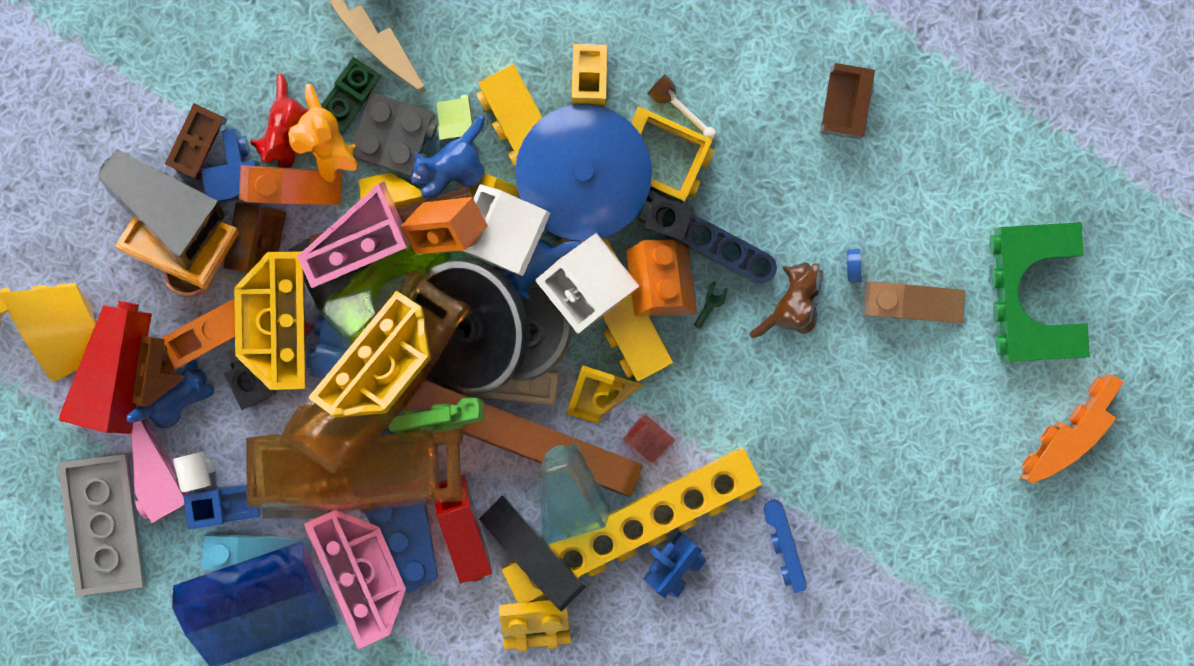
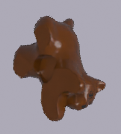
(796, 307)

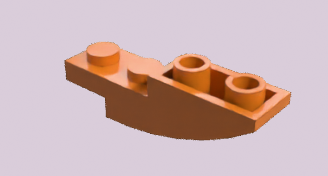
(200, 336)
(1067, 444)

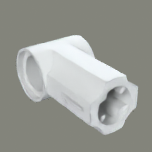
(194, 471)

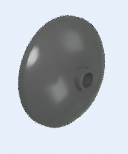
(553, 335)

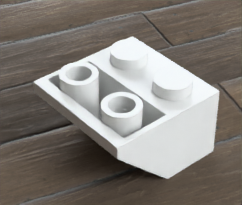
(511, 230)
(587, 283)

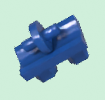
(671, 565)

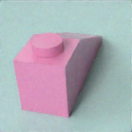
(154, 475)

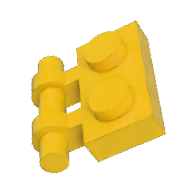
(533, 617)

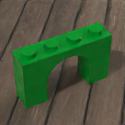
(1015, 252)

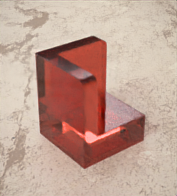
(648, 438)

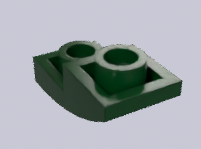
(350, 92)

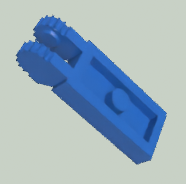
(784, 543)

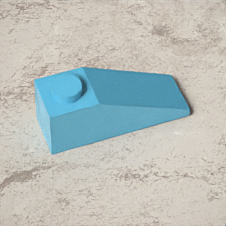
(231, 548)

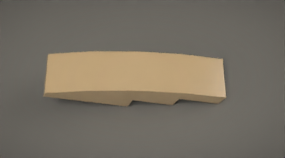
(381, 45)

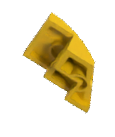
(53, 324)

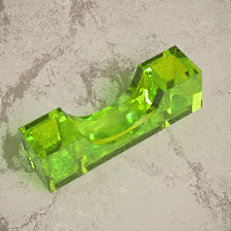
(354, 306)

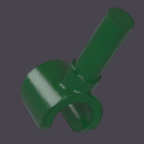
(712, 302)

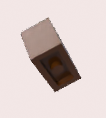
(847, 101)

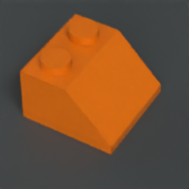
(664, 278)

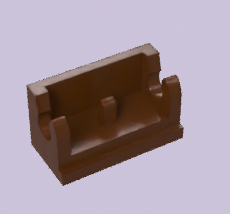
(195, 141)

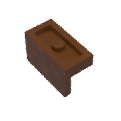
(259, 233)

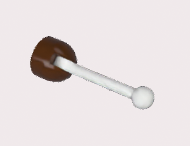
(665, 91)

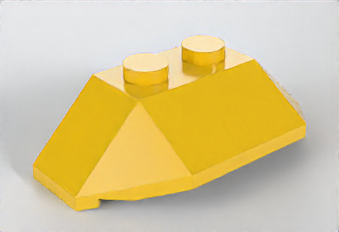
(272, 321)
(377, 363)

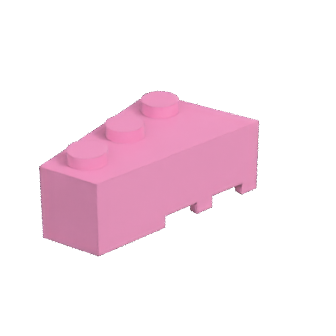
(357, 239)

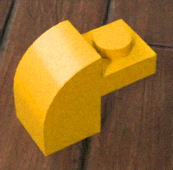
(589, 74)

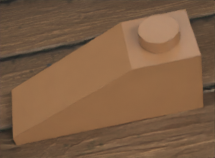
(913, 302)

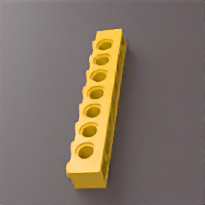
(744, 486)

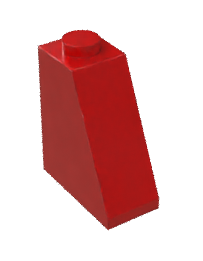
(464, 536)

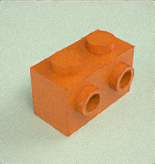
(444, 226)

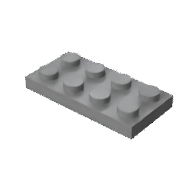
(101, 524)

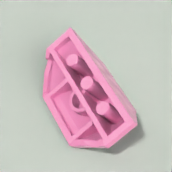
(358, 574)

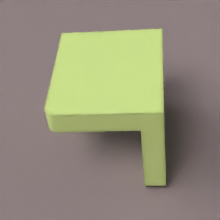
(454, 118)

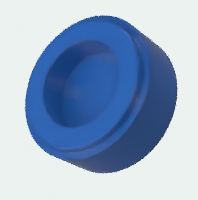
(854, 265)

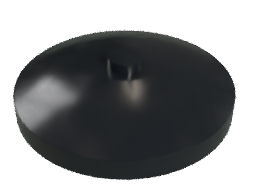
(490, 339)

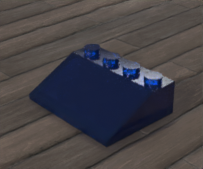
(253, 605)

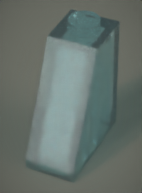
(569, 495)

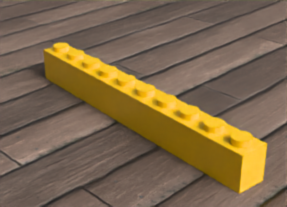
(515, 117)

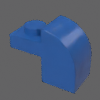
(224, 181)
(218, 506)

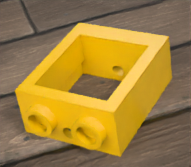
(702, 156)

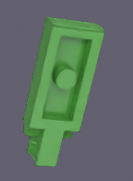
(441, 417)

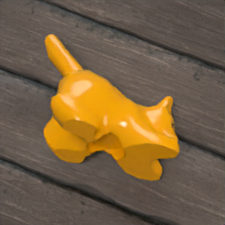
(320, 134)

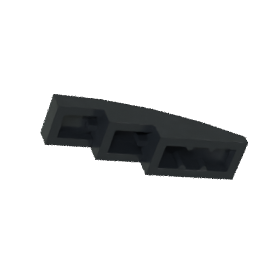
(532, 553)

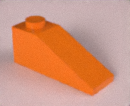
(288, 186)

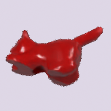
(282, 116)

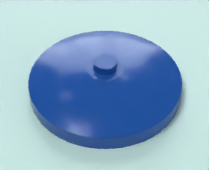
(585, 171)

